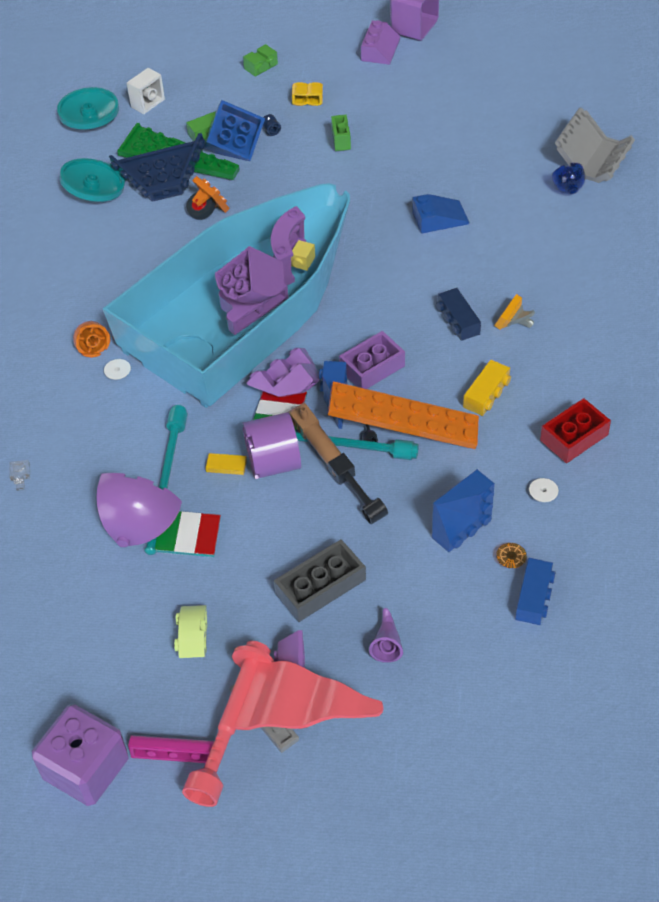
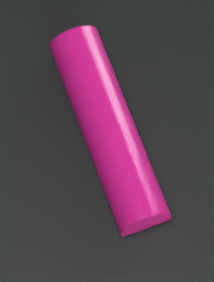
(169, 749)

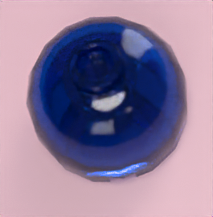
(569, 179)

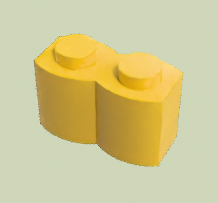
(307, 93)

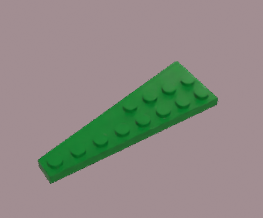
(144, 140)

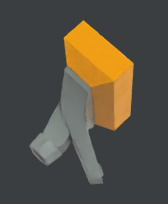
(515, 314)

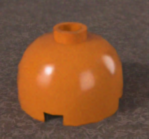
(91, 339)

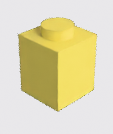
(303, 255)

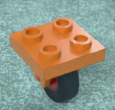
(204, 201)

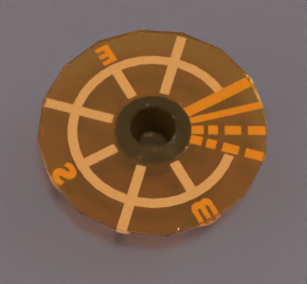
(511, 555)

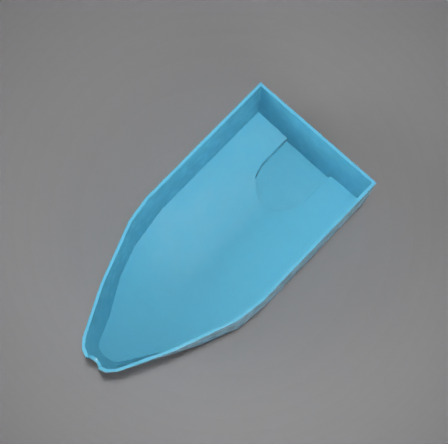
(175, 311)

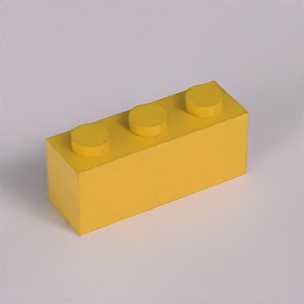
(487, 388)

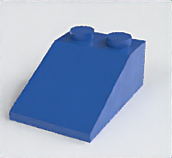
(437, 213)
(331, 372)

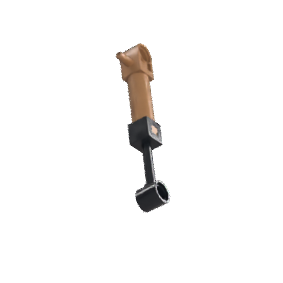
(338, 463)

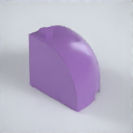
(251, 277)
(134, 508)

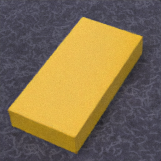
(226, 464)

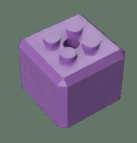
(413, 17)
(82, 770)

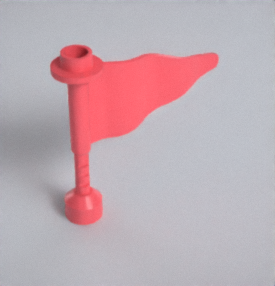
(273, 696)

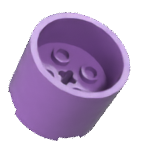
(272, 445)

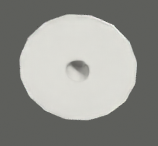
(117, 369)
(543, 490)

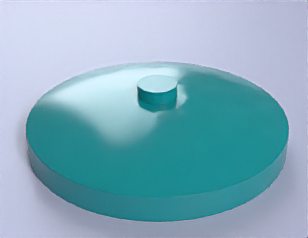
(88, 108)
(91, 180)

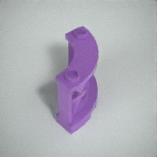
(284, 238)

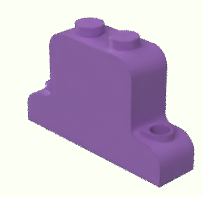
(243, 314)

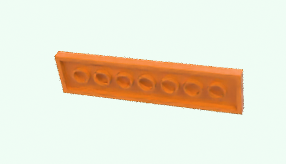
(403, 415)

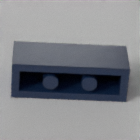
(458, 314)

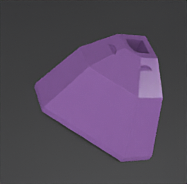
(287, 375)

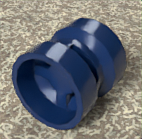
(271, 125)

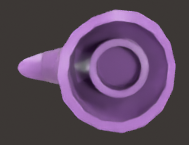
(387, 643)

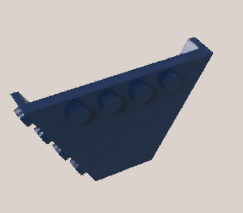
(162, 171)

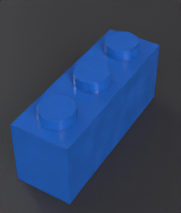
(535, 591)

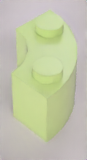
(191, 631)

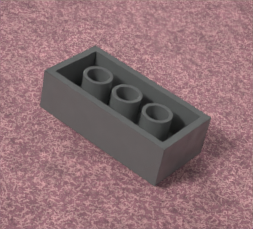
(320, 580)

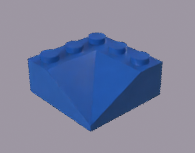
(234, 132)
(463, 510)

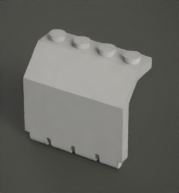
(587, 144)

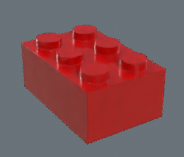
(575, 430)

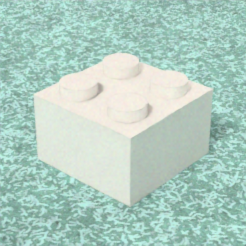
(145, 90)

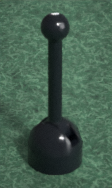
(367, 436)

